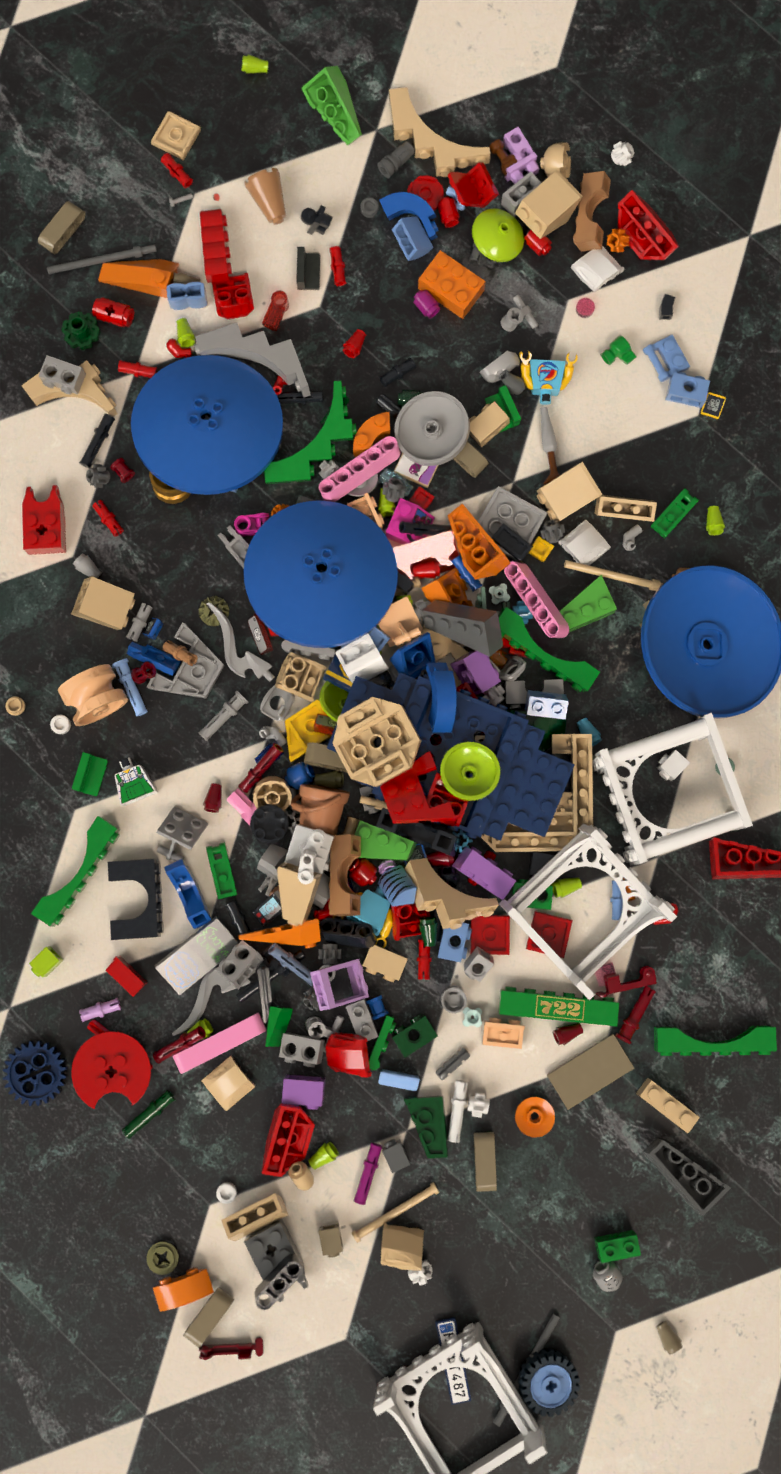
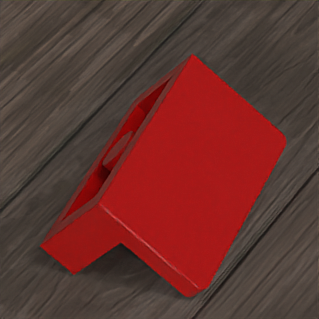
(126, 976)

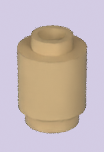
(301, 1176)

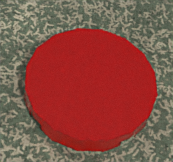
(428, 189)

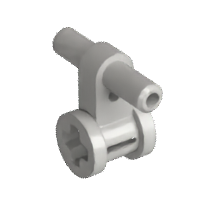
(515, 316)
(322, 1030)

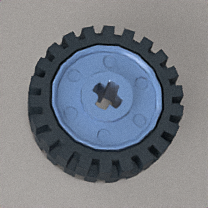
(548, 1382)

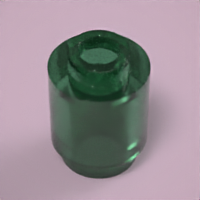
(407, 395)

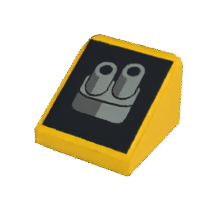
(713, 405)

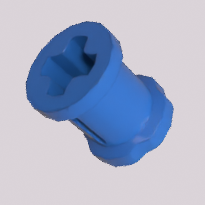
(377, 1007)

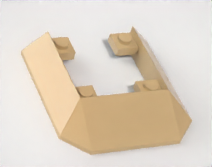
(572, 810)

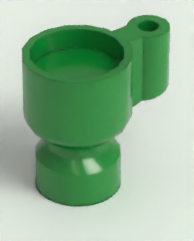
(618, 348)

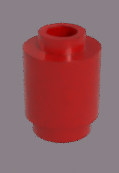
(448, 212)
(538, 245)

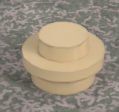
(15, 706)

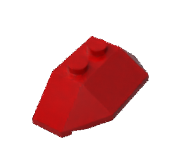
(647, 232)
(287, 1139)

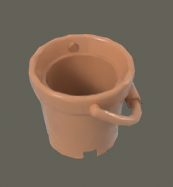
(320, 807)

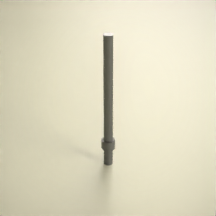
(137, 251)
(539, 1346)

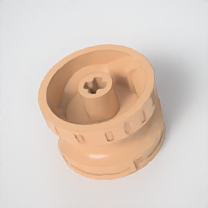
(92, 694)

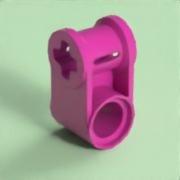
(253, 521)

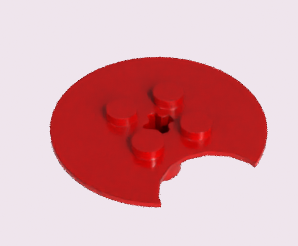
(109, 1065)

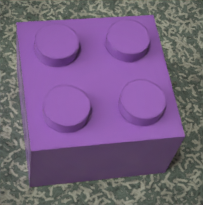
(476, 671)
(303, 1091)

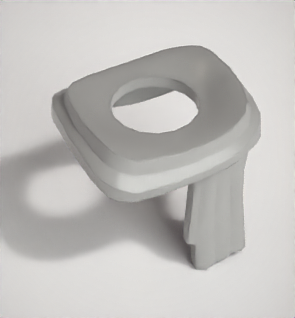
(514, 661)
(280, 714)

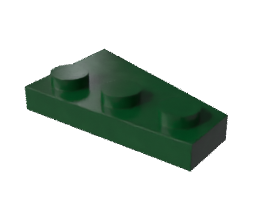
(430, 1122)

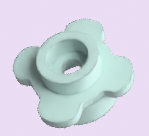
(494, 594)
(477, 1017)

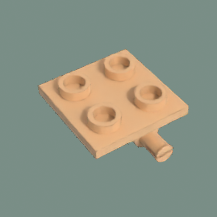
(401, 623)

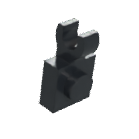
(273, 963)

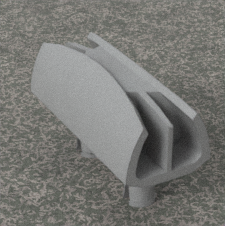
(276, 856)

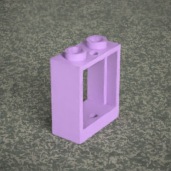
(323, 988)

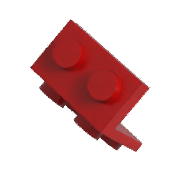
(475, 187)

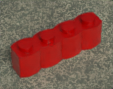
(214, 245)

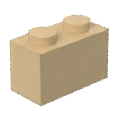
(488, 423)
(384, 962)

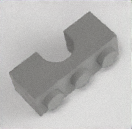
(516, 693)

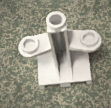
(309, 851)

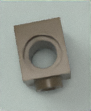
(331, 1240)

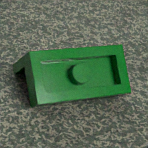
(506, 403)
(90, 774)

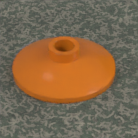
(544, 1121)

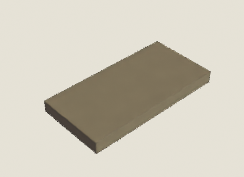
(590, 1071)

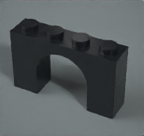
(421, 834)
(148, 923)

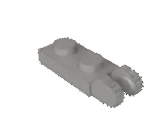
(237, 547)

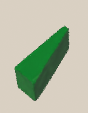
(277, 1025)

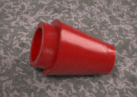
(354, 344)
(427, 570)

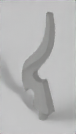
(235, 663)
(209, 980)

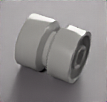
(453, 999)

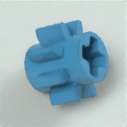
(523, 611)

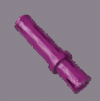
(370, 1165)

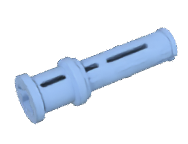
(125, 678)

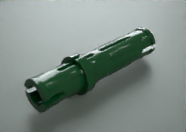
(155, 1108)

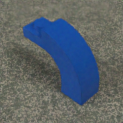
(404, 202)
(443, 697)
(189, 893)

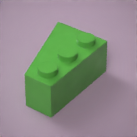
(589, 605)
(383, 844)

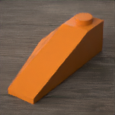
(141, 275)
(477, 549)
(448, 588)
(304, 934)

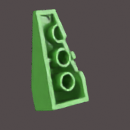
(331, 98)

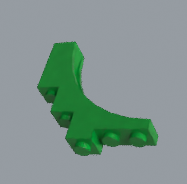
(336, 428)

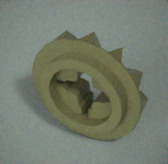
(204, 611)
(166, 1266)

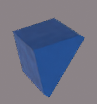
(414, 656)

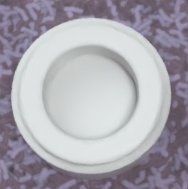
(60, 724)
(226, 1192)

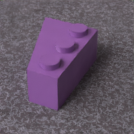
(484, 872)

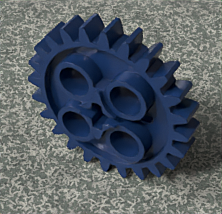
(42, 1089)

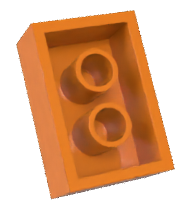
(451, 284)

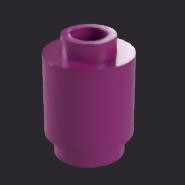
(426, 303)

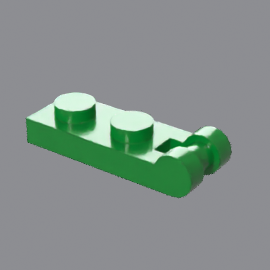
(674, 513)
(221, 871)
(381, 1042)

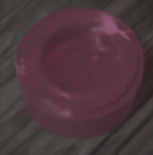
(585, 307)

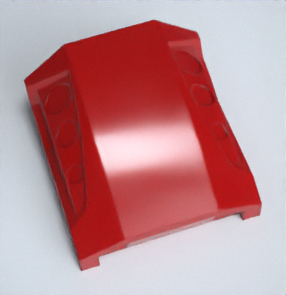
(233, 297)
(439, 795)
(406, 920)
(348, 1054)

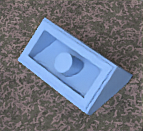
(398, 1080)

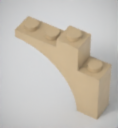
(90, 390)
(449, 903)

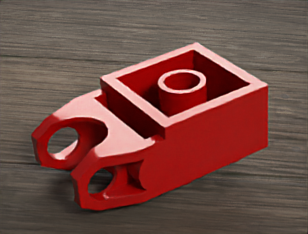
(41, 517)

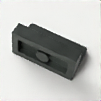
(308, 270)

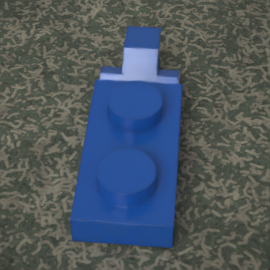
(158, 658)

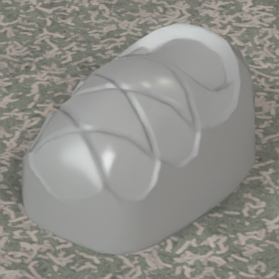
(506, 361)

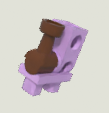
(521, 157)

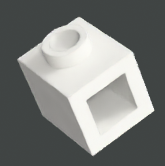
(672, 765)

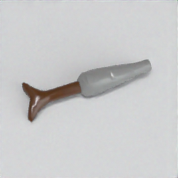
(549, 444)

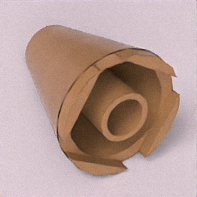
(267, 193)

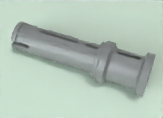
(229, 709)

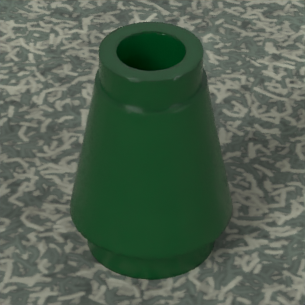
(428, 930)

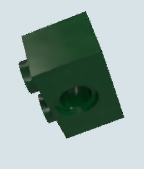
(407, 1045)

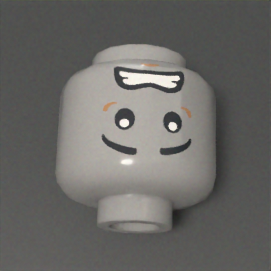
(607, 1276)

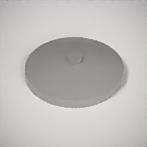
(432, 428)

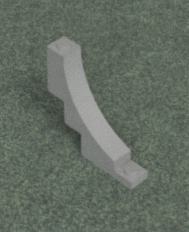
(255, 347)

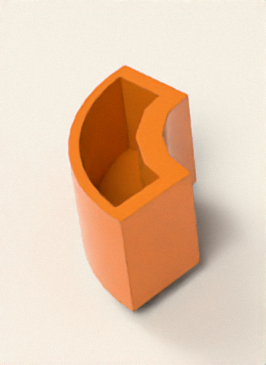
(371, 432)
(183, 1289)

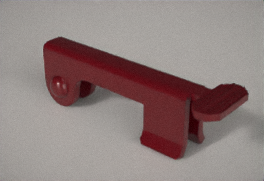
(613, 984)
(243, 1350)

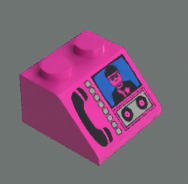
(407, 512)

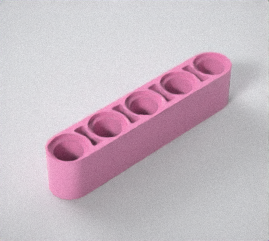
(380, 451)
(543, 604)
(220, 1043)

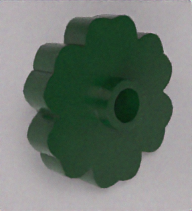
(80, 330)

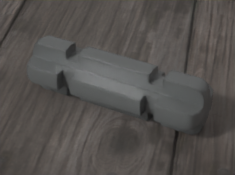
(453, 1063)

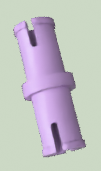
(100, 1009)

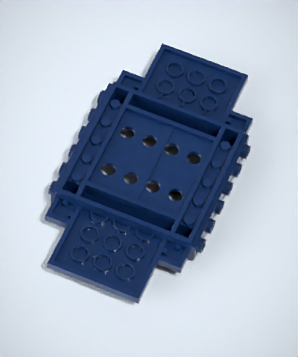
(528, 780)

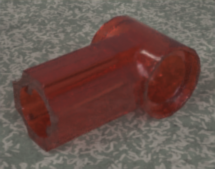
(275, 312)

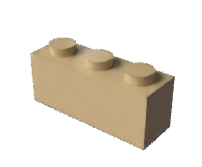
(625, 508)
(667, 1105)
(254, 1217)

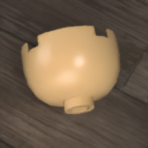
(557, 159)
(272, 791)

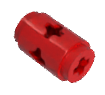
(103, 309)

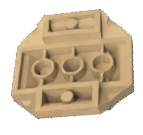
(356, 738)

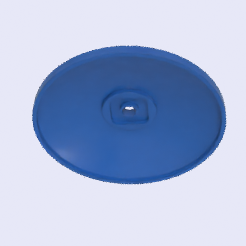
(214, 452)
(314, 605)
(742, 636)

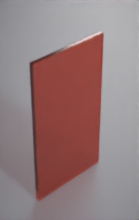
(435, 547)

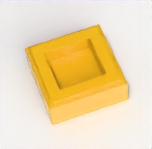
(541, 549)

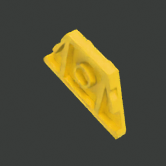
(300, 730)

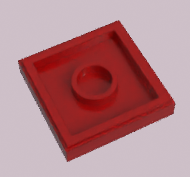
(552, 930)
(491, 934)

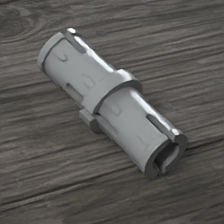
(139, 622)

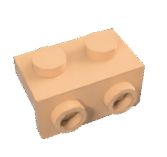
(367, 506)
(503, 1034)

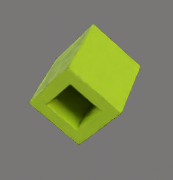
(45, 962)

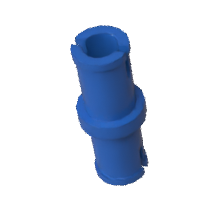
(473, 584)

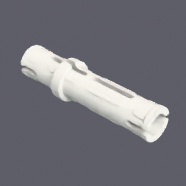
(459, 1102)

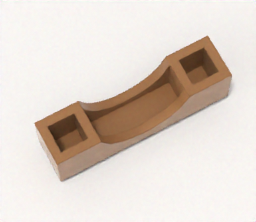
(594, 189)
(342, 854)

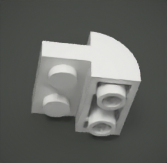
(361, 659)

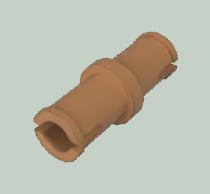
(180, 653)

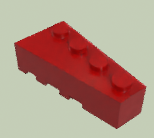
(742, 861)

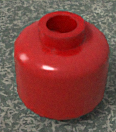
(362, 872)

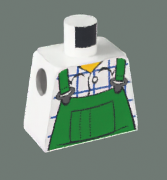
(133, 783)

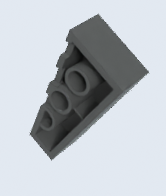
(465, 624)
(693, 1183)

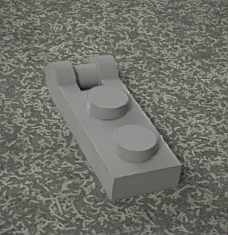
(324, 653)

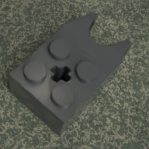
(266, 1260)

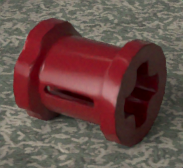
(122, 470)
(141, 670)

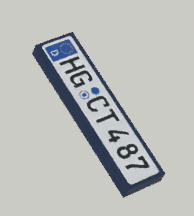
(455, 1376)

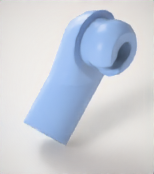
(451, 192)

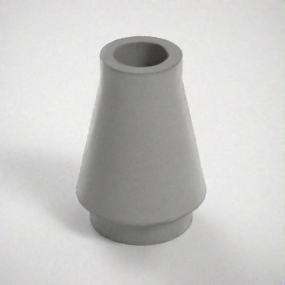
(86, 566)

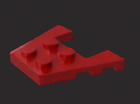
(407, 800)

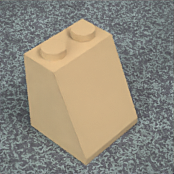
(549, 205)
(568, 492)
(103, 603)
(294, 895)

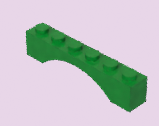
(579, 674)
(99, 838)
(753, 1039)

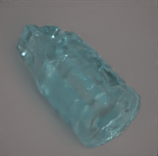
(388, 474)

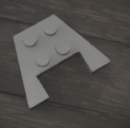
(194, 679)

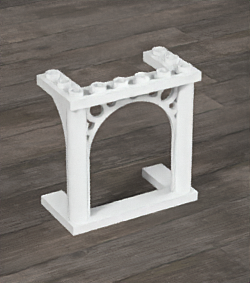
(640, 850)
(647, 912)
(470, 1342)

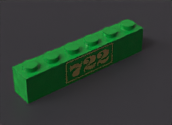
(558, 1007)

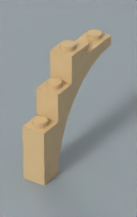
(427, 143)

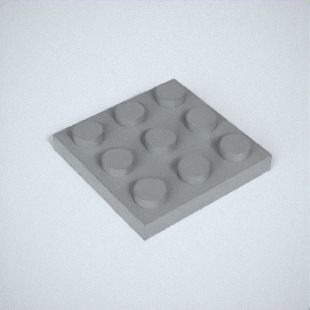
(513, 512)

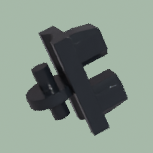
(318, 220)

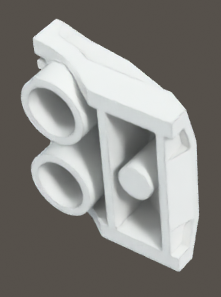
(596, 268)
(585, 544)

